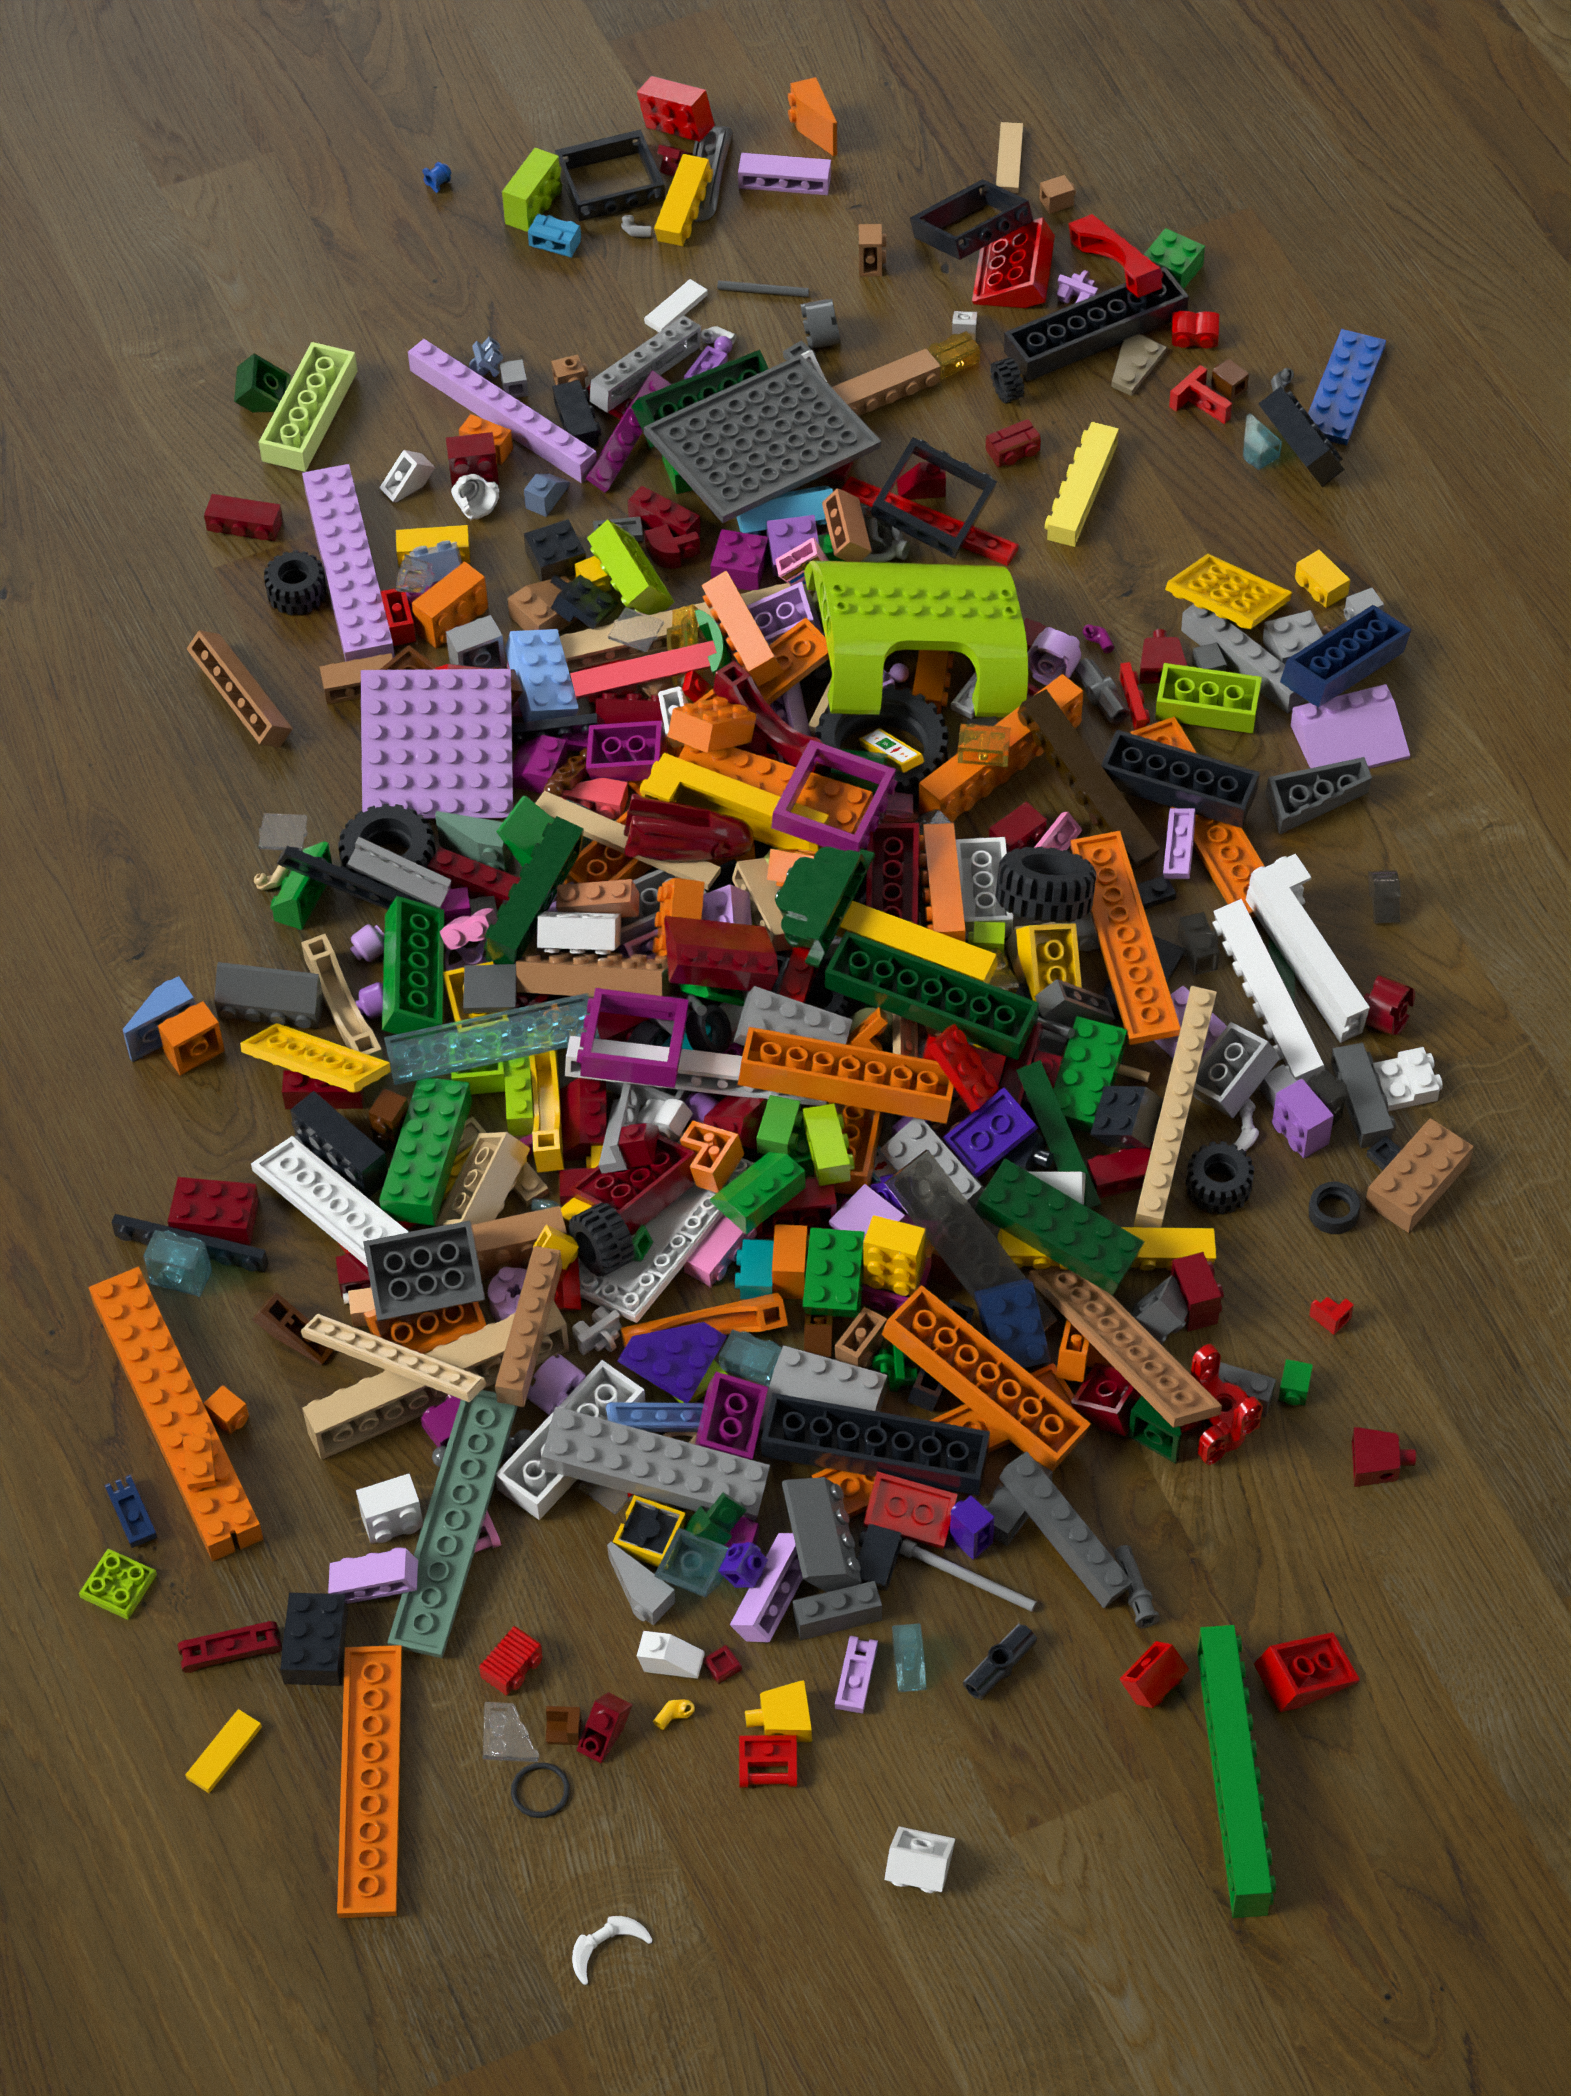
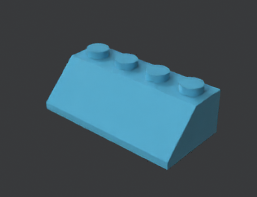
(789, 505)

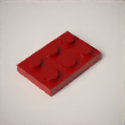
(963, 1067)
(910, 1508)

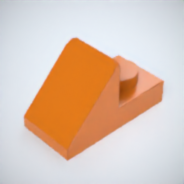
(864, 1034)

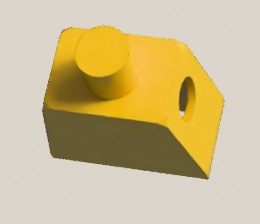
(783, 1712)

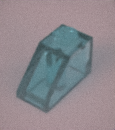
(1259, 444)
(909, 1657)

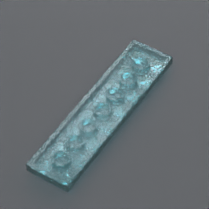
(486, 1039)

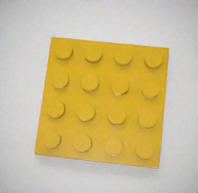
(1228, 591)

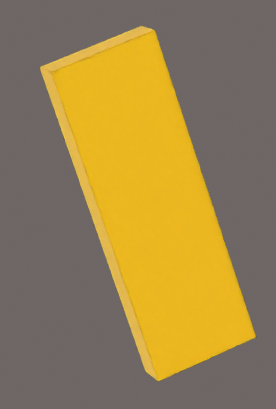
(223, 1751)

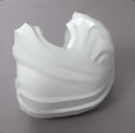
(475, 496)

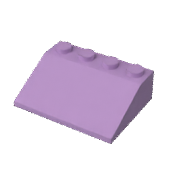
(1351, 728)

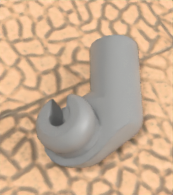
(634, 230)

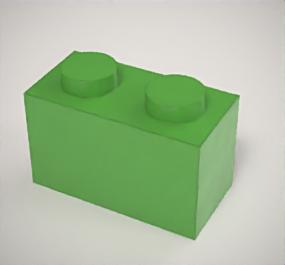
(779, 1125)

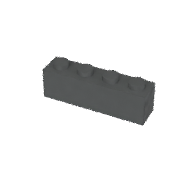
(1363, 1095)

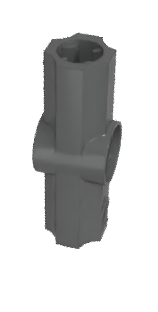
(1101, 691)

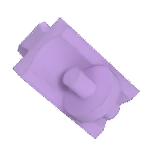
(1077, 285)

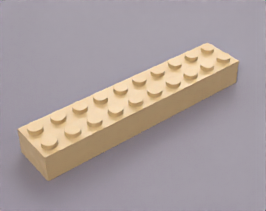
(392, 1400)

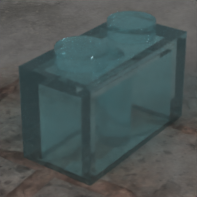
(749, 1357)

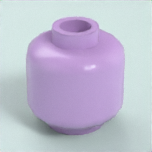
(368, 943)

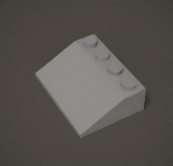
(825, 1380)

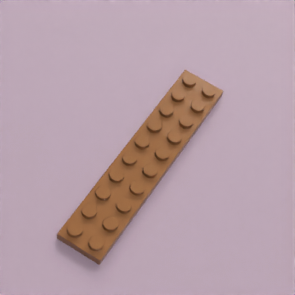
(1127, 1346)

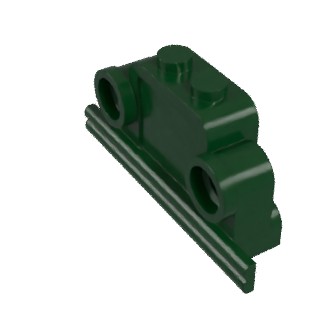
(819, 896)

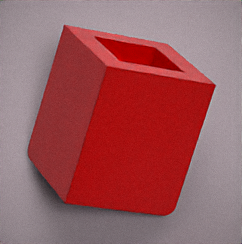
(1331, 1314)

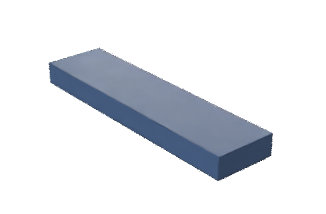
(656, 1416)

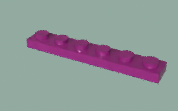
(622, 439)

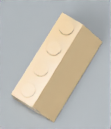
(484, 1179)

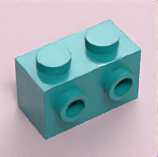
(756, 1268)

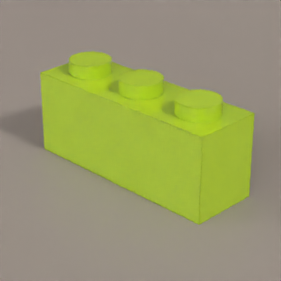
(519, 1096)
(828, 1144)

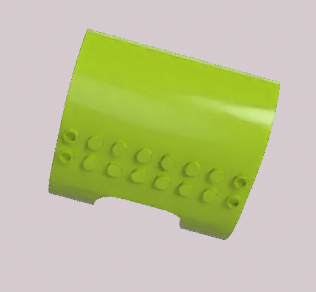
(910, 606)

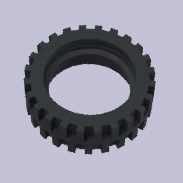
(901, 711)

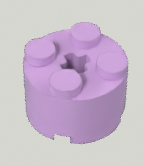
(1053, 656)
(505, 1292)
(554, 1383)

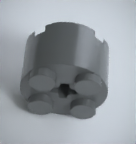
(820, 323)

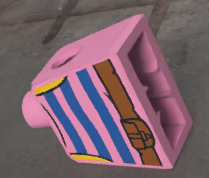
(793, 563)

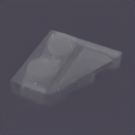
(505, 1735)

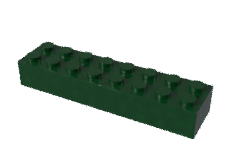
(931, 994)

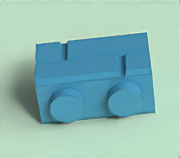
(554, 235)

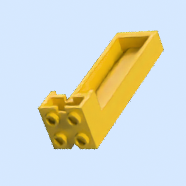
(699, 787)

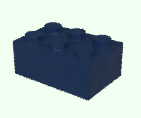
(1014, 1321)

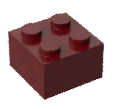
(472, 456)
(1199, 1290)

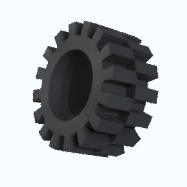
(1007, 380)

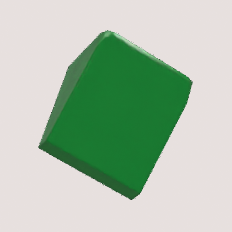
(642, 1242)

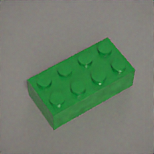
(1087, 1067)

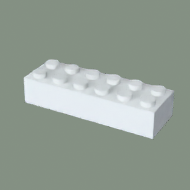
(540, 1489)

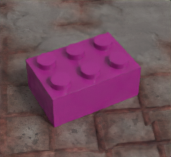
(625, 750)
(731, 1415)

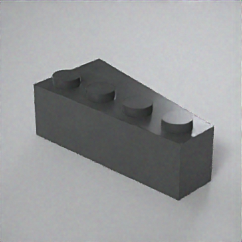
(1316, 790)

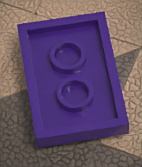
(990, 1132)

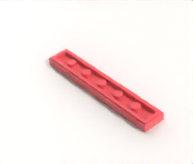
(642, 669)

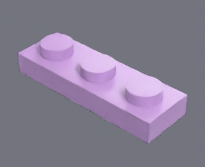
(1179, 843)

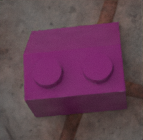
(538, 762)

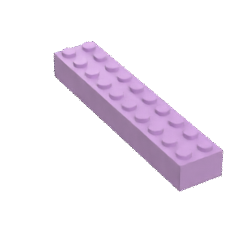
(347, 563)

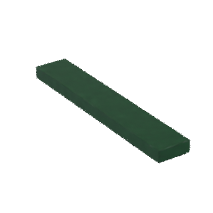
(1055, 1126)

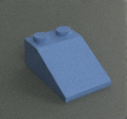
(164, 1002)

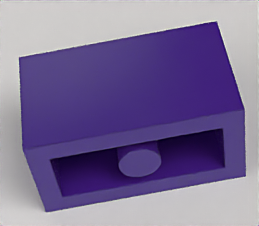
(971, 1527)

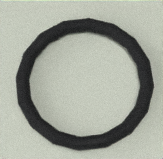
(559, 1806)

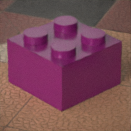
(742, 557)

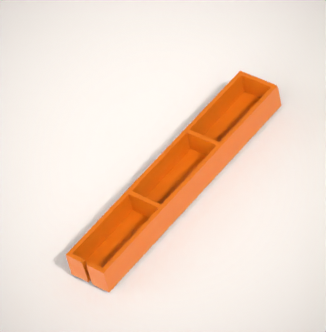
(173, 1409)

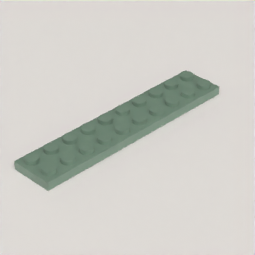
(453, 1524)

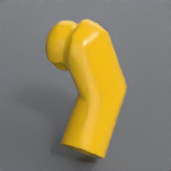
(674, 1710)

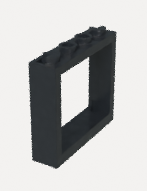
(604, 150)
(929, 222)
(919, 529)

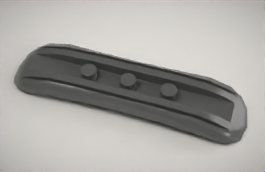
(715, 148)

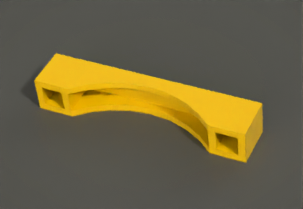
(547, 1112)

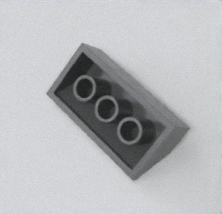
(268, 995)
(822, 1533)

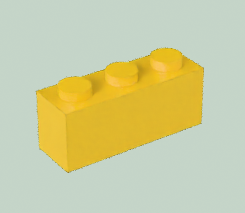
(411, 538)

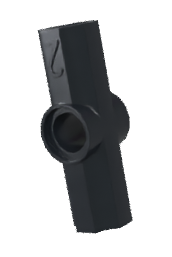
(988, 1672)

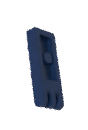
(131, 1512)

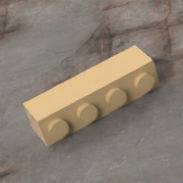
(752, 877)

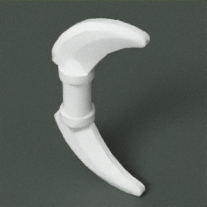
(1249, 1132)
(616, 1926)

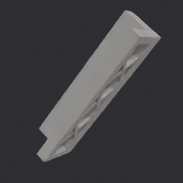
(399, 873)
(623, 1113)

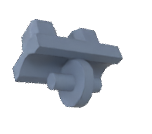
(486, 357)

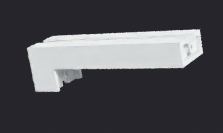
(1277, 903)

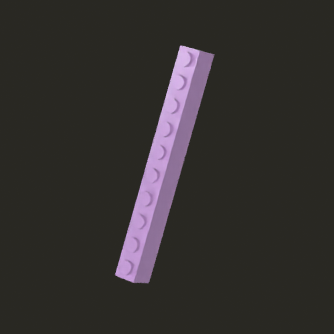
(502, 409)

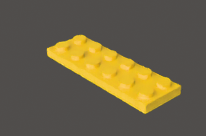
(315, 1057)

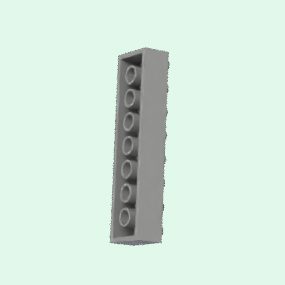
(649, 1463)

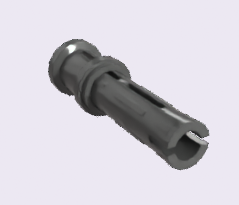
(1138, 1597)

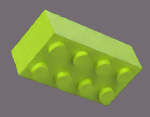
(629, 569)
(1208, 698)

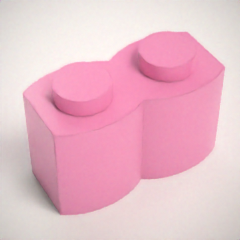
(468, 928)

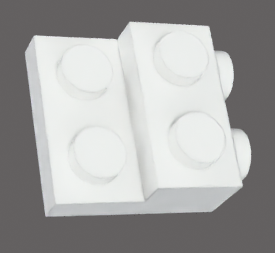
(1408, 1079)

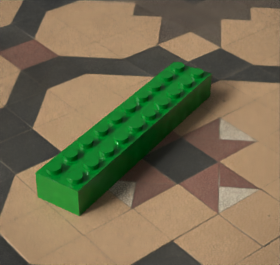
(1235, 1772)

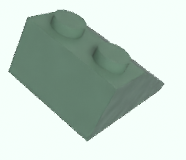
(473, 839)

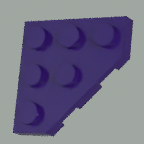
(674, 1357)

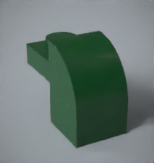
(717, 1521)

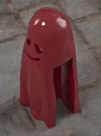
(683, 832)

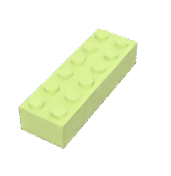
(308, 406)

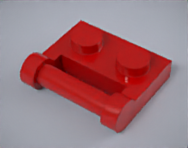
(767, 1752)

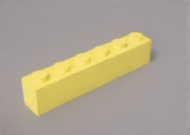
(1082, 484)

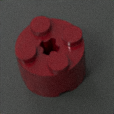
(1389, 1005)

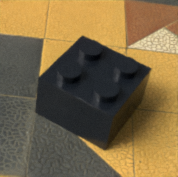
(554, 550)
(1127, 1116)

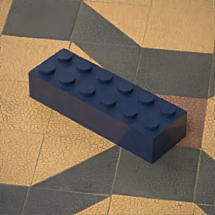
(1345, 656)

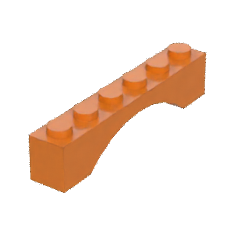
(746, 1315)

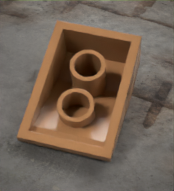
(532, 607)

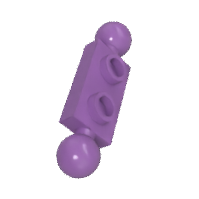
(711, 357)

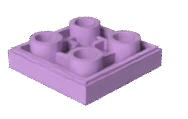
(859, 1211)

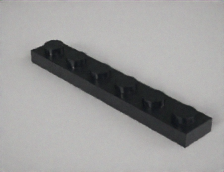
(339, 878)
(218, 1249)

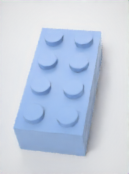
(542, 674)

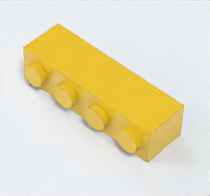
(683, 200)

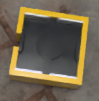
(648, 1530)

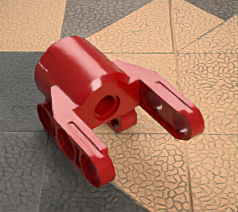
(1238, 1412)

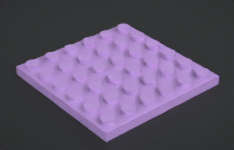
(438, 741)

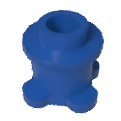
(437, 176)

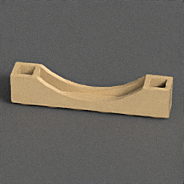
(338, 998)

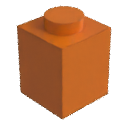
(226, 1410)

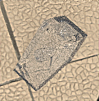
(414, 575)

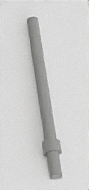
(910, 1548)

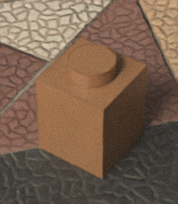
(1057, 194)

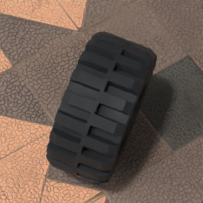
(389, 826)
(1045, 884)

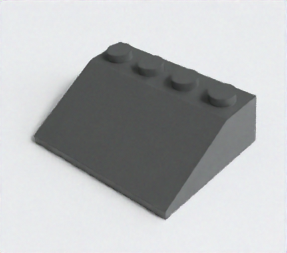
(424, 1270)

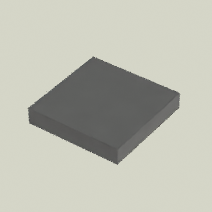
(489, 988)

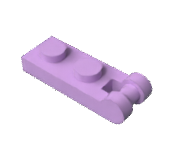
(856, 1675)

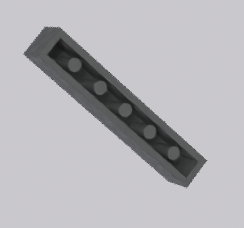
(1065, 1529)

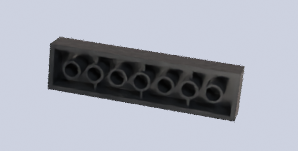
(1091, 326)
(875, 1441)

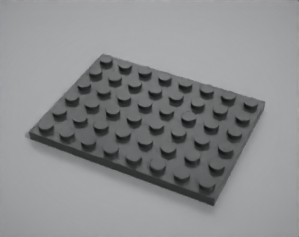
(761, 438)

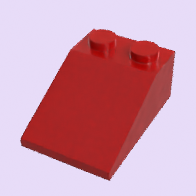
(1305, 1670)

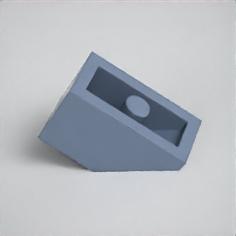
(544, 493)

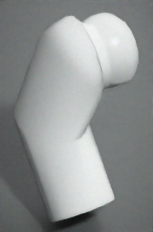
(711, 334)

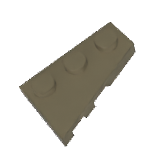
(1135, 362)

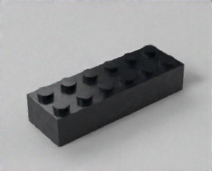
(1181, 778)

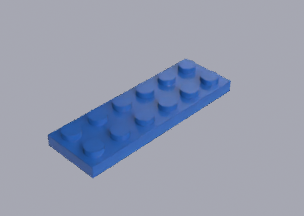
(1345, 384)

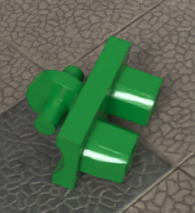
(891, 1362)

